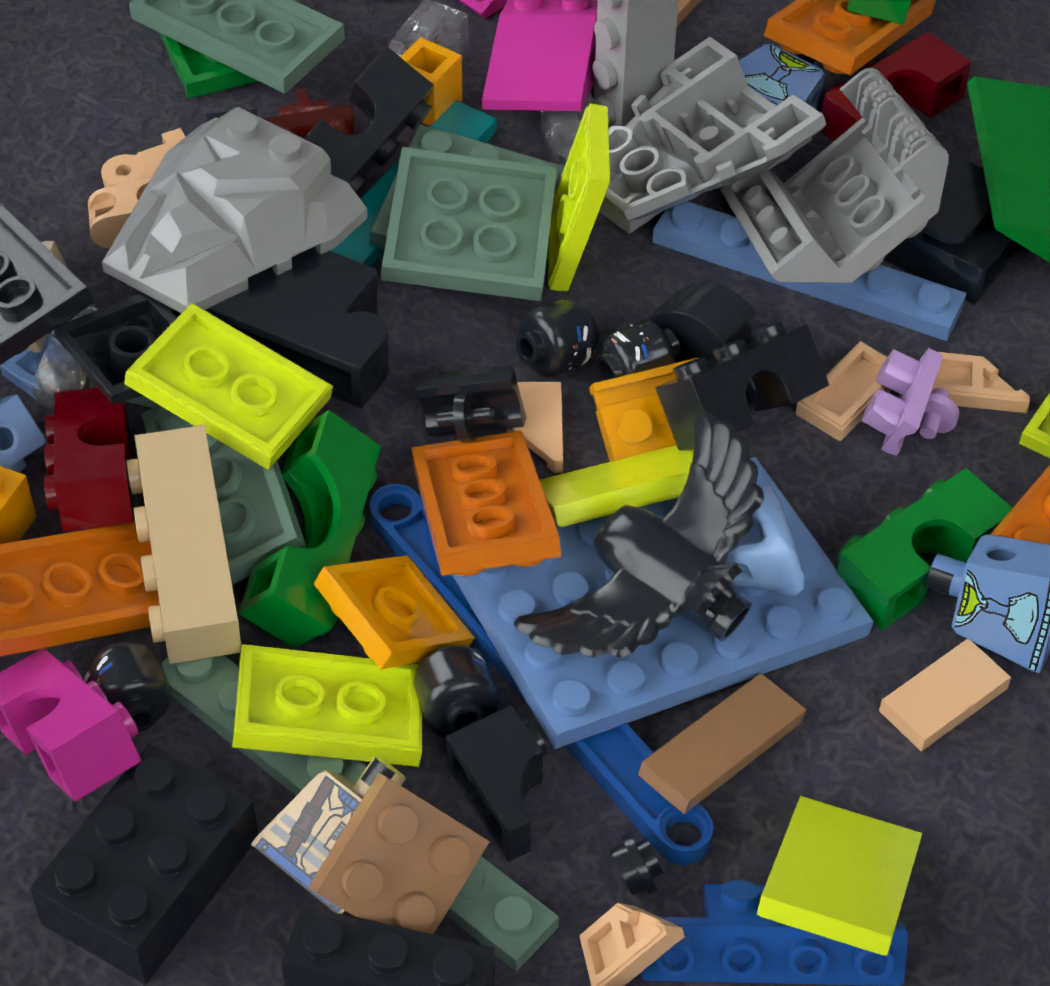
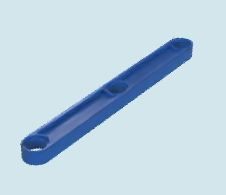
(610, 756)

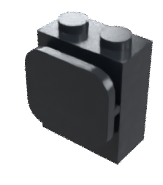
(959, 241)

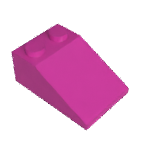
(542, 56)

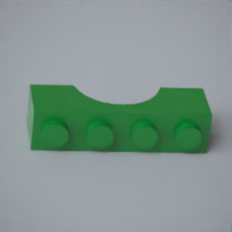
(331, 476)

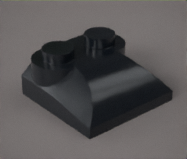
(113, 340)

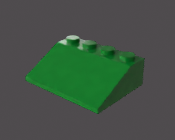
(1015, 157)

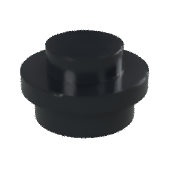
(637, 864)

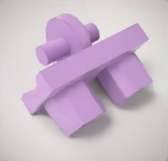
(916, 403)

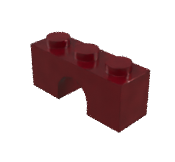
(923, 73)
(88, 460)

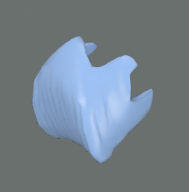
(769, 550)

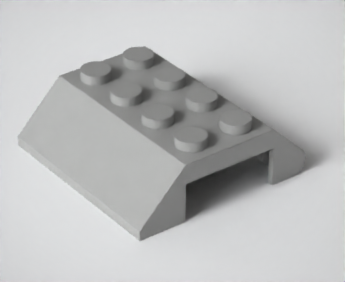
(850, 199)

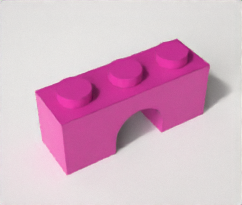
(67, 722)

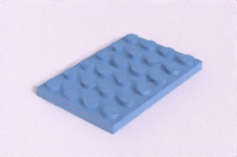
(590, 695)

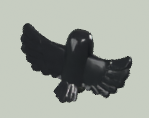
(666, 562)

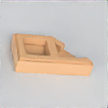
(976, 384)
(543, 421)
(625, 944)

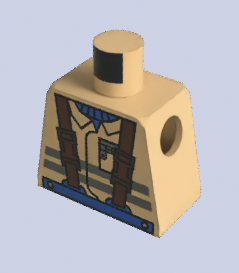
(313, 821)

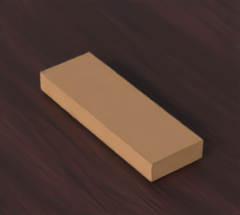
(721, 743)

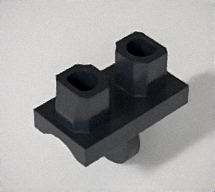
(471, 402)

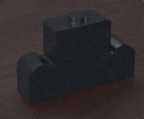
(318, 319)

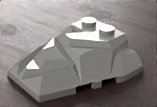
(701, 134)
(228, 208)

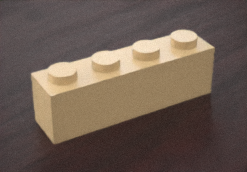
(187, 545)

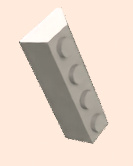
(631, 52)

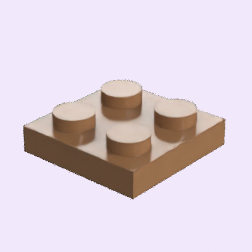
(398, 860)

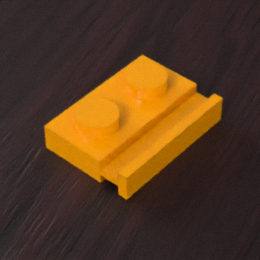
(632, 412)

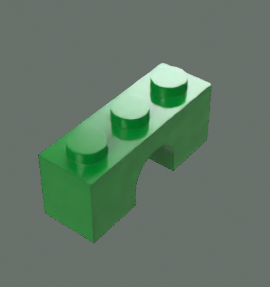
(886, 563)

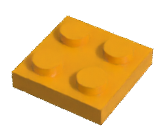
(391, 610)

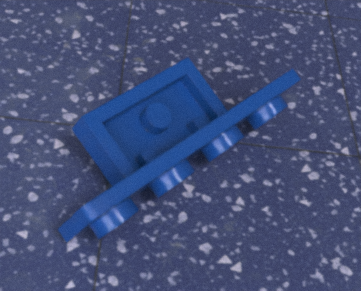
(746, 948)

